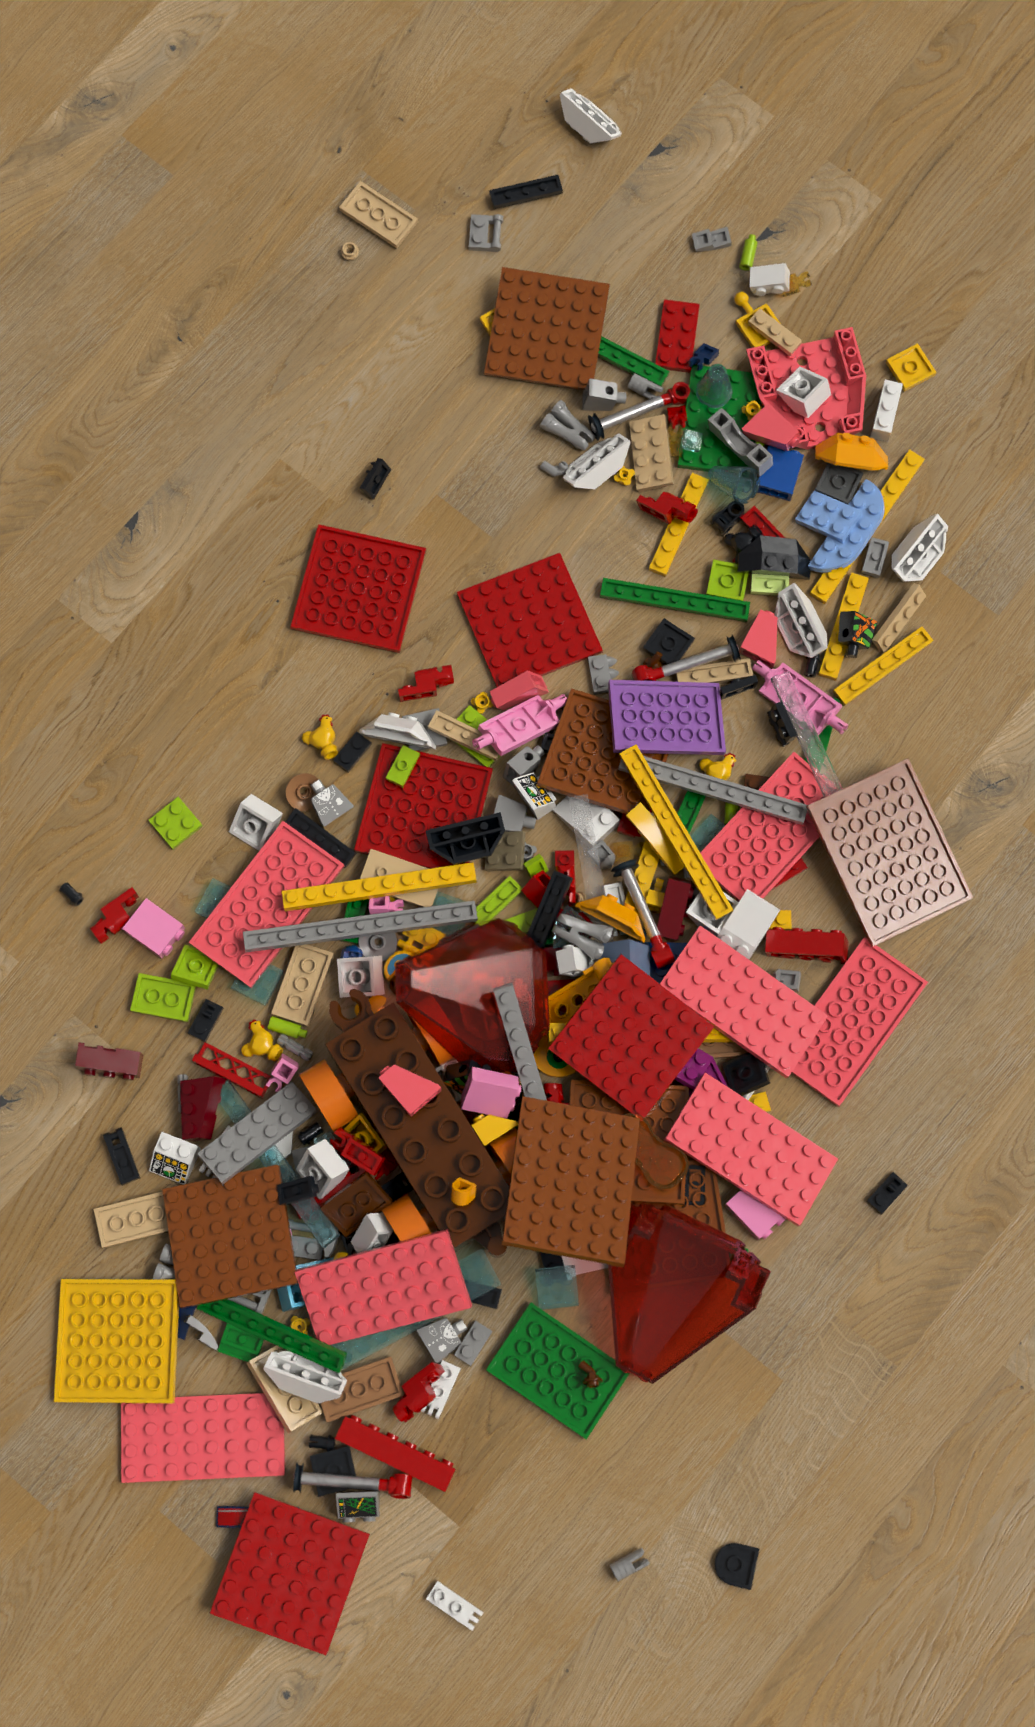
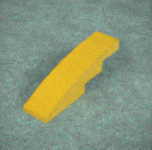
(655, 837)

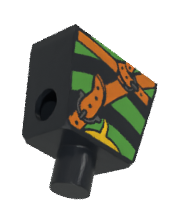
(855, 632)
(457, 1074)

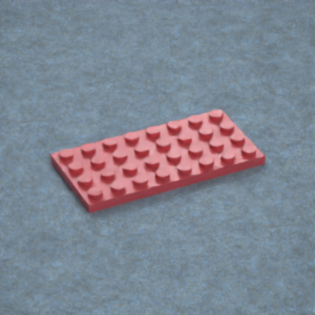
(760, 848)
(256, 901)
(744, 1001)
(862, 1012)
(751, 1149)
(383, 1288)
(201, 1439)

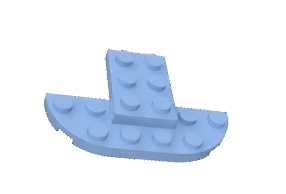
(845, 525)

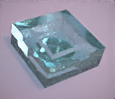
(691, 440)

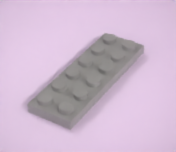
(257, 1133)

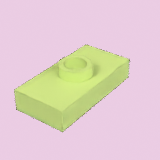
(768, 584)

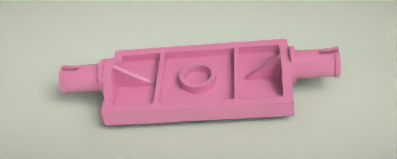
(819, 705)
(519, 724)

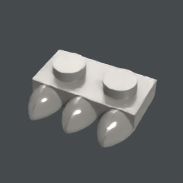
(601, 673)

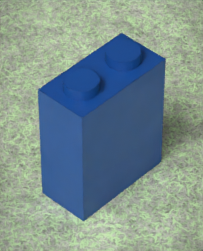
(782, 476)

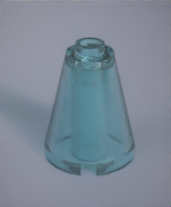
(714, 387)
(735, 481)

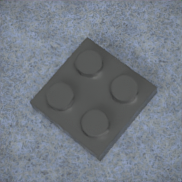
(839, 482)

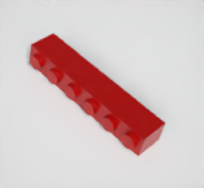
(396, 1454)

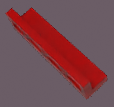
(227, 1074)

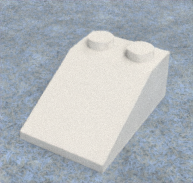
(603, 818)
(748, 924)

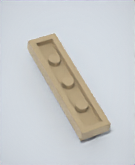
(899, 617)
(717, 672)
(459, 733)

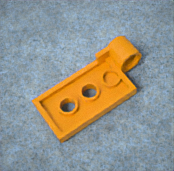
(580, 987)

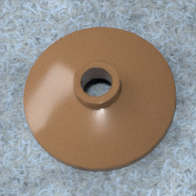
(293, 794)

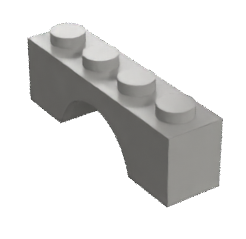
(729, 433)

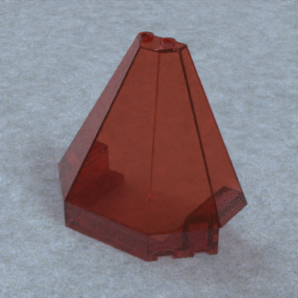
(453, 997)
(677, 1290)

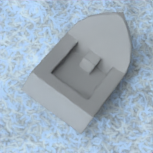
(606, 856)
(788, 978)

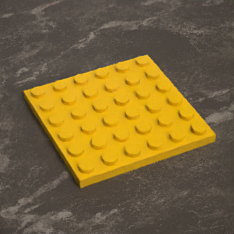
(117, 1341)

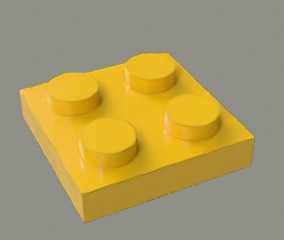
(911, 367)

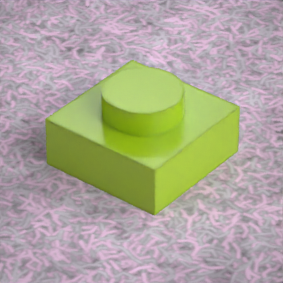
(535, 865)

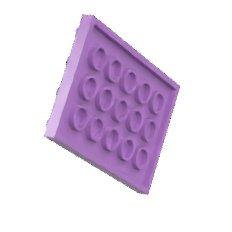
(666, 717)

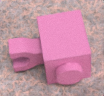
(383, 905)
(282, 1071)

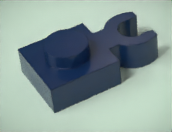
(704, 354)

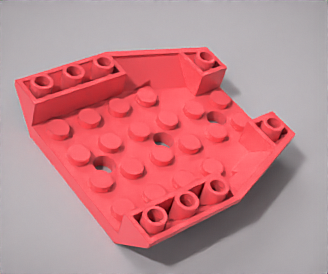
(831, 358)

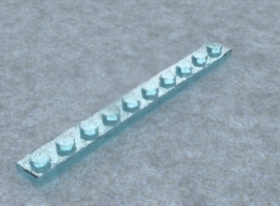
(308, 1208)

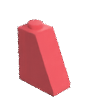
(772, 429)
(762, 639)
(518, 690)
(408, 1088)

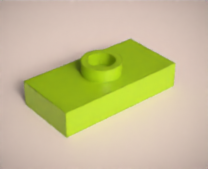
(403, 766)

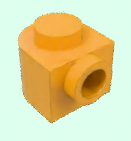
(462, 1192)

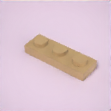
(775, 332)

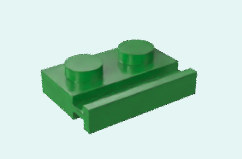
(240, 1343)

